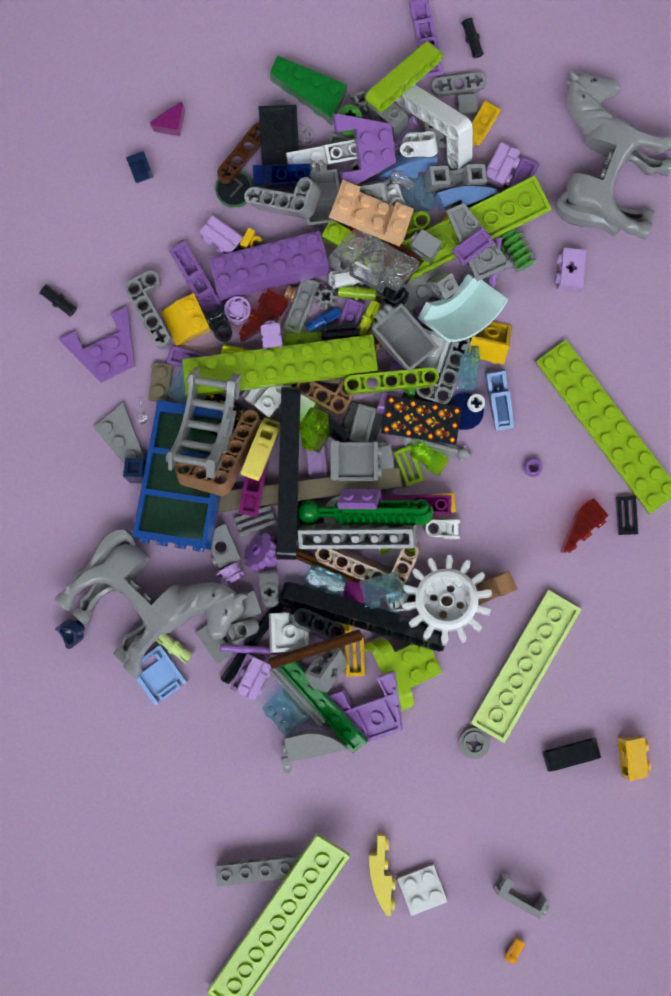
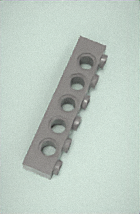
(357, 536)
(255, 869)

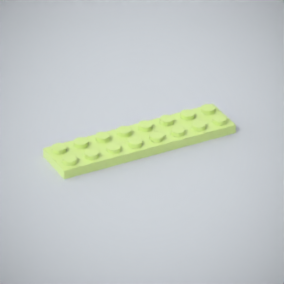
(525, 666)

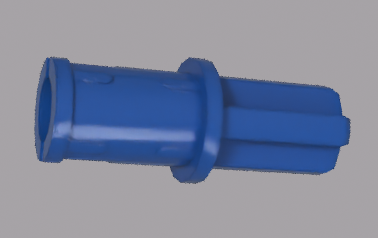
(323, 320)

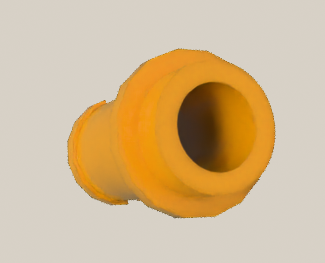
(514, 951)

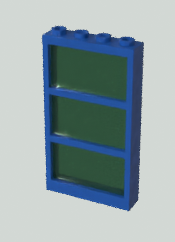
(165, 507)

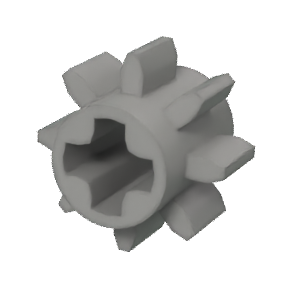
(359, 96)
(326, 303)

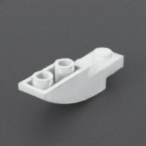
(328, 153)

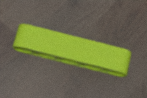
(404, 76)
(381, 378)

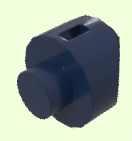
(71, 632)

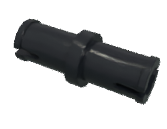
(472, 38)
(58, 300)

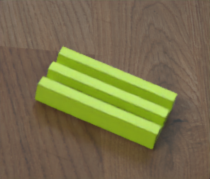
(414, 481)

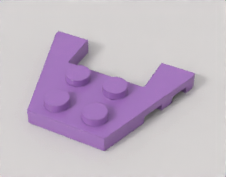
(373, 146)
(109, 355)
(378, 716)

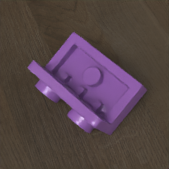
(359, 499)

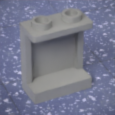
(355, 461)

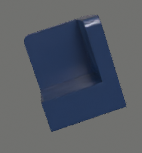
(139, 167)
(134, 470)

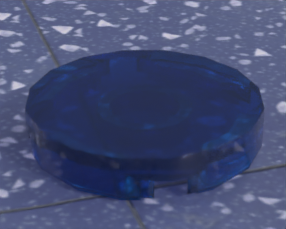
(468, 418)

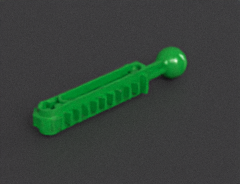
(387, 512)

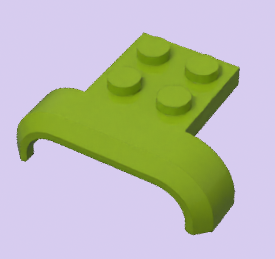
(411, 664)

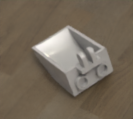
(329, 185)
(402, 336)
(308, 745)

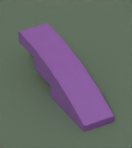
(424, 29)
(195, 277)

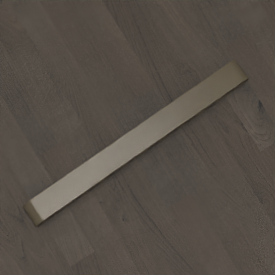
(314, 489)

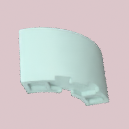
(465, 312)

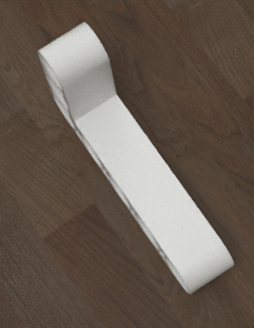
(444, 119)

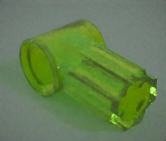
(433, 461)

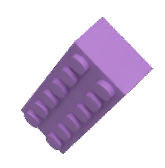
(269, 265)

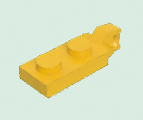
(483, 122)

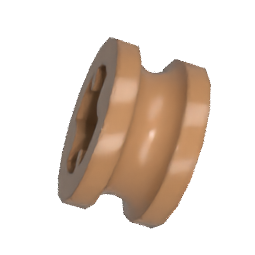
(290, 293)

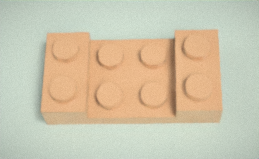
(371, 214)

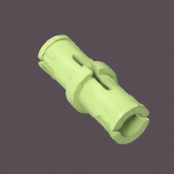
(174, 648)

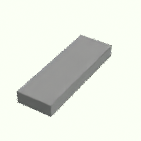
(301, 306)

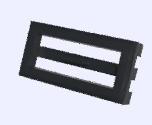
(324, 335)
(626, 514)

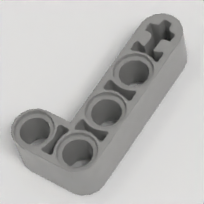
(300, 204)
(150, 313)
(448, 368)

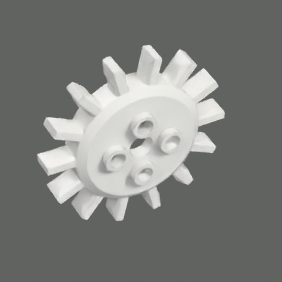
(437, 584)

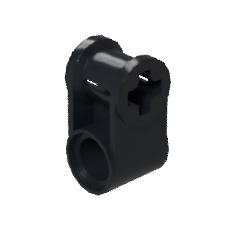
(218, 322)

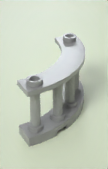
(223, 429)

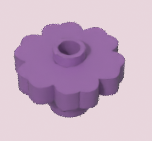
(261, 552)

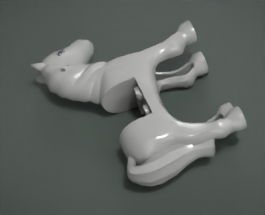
(591, 198)
(116, 567)

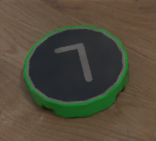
(233, 193)

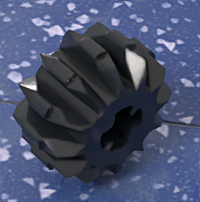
(392, 297)

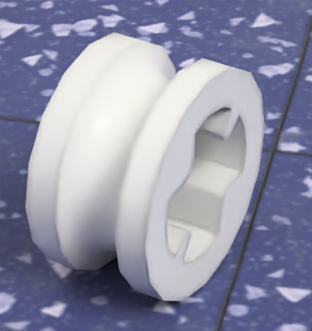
(480, 399)

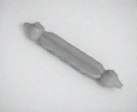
(442, 448)

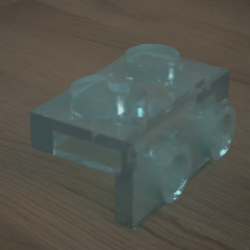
(285, 712)

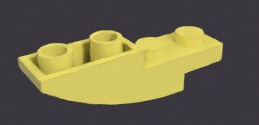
(261, 449)
(382, 881)

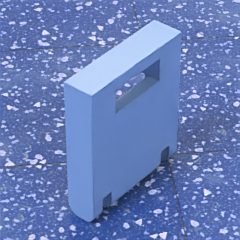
(161, 676)

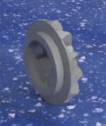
(479, 750)

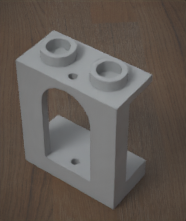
(502, 888)

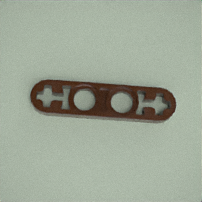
(239, 151)

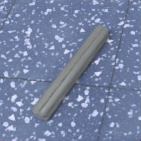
(285, 683)

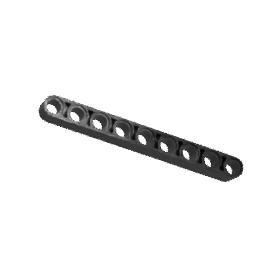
(288, 473)
(357, 615)

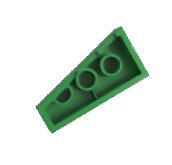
(311, 88)

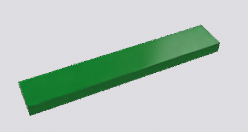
(326, 707)

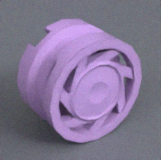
(237, 310)
(230, 574)

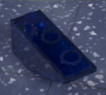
(280, 174)

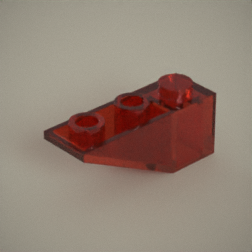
(270, 309)
(584, 520)

